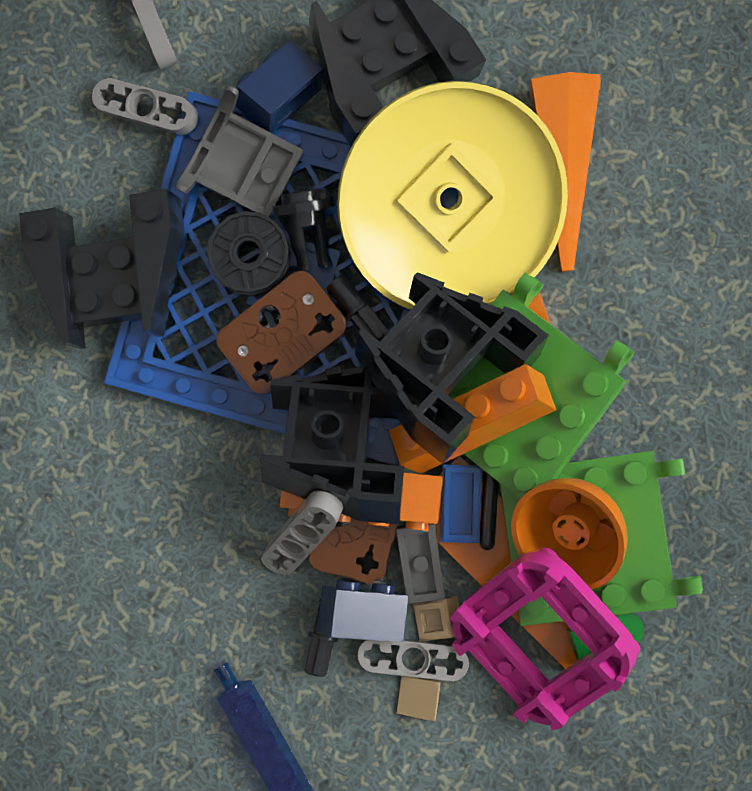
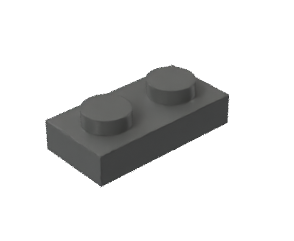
(421, 564)

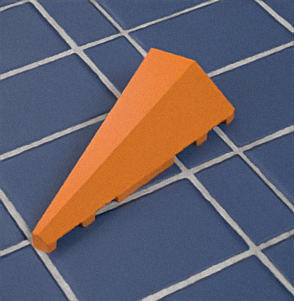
(568, 110)

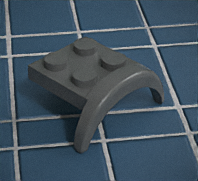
(241, 160)

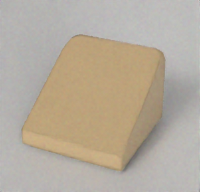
(434, 618)
(418, 697)

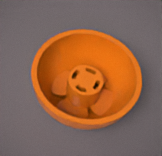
(575, 523)

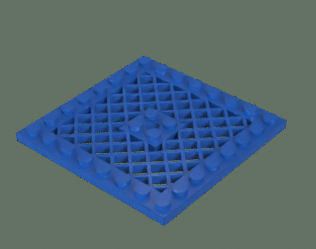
(133, 355)

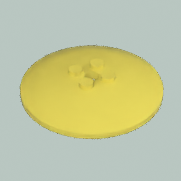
(463, 139)

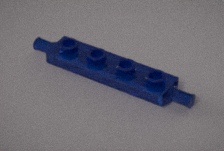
(260, 734)

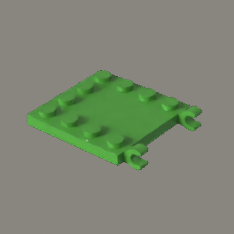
(580, 390)
(646, 572)

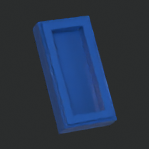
(461, 504)

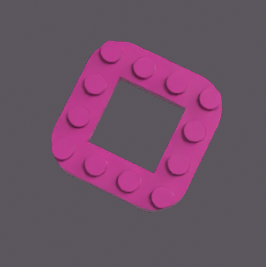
(585, 681)

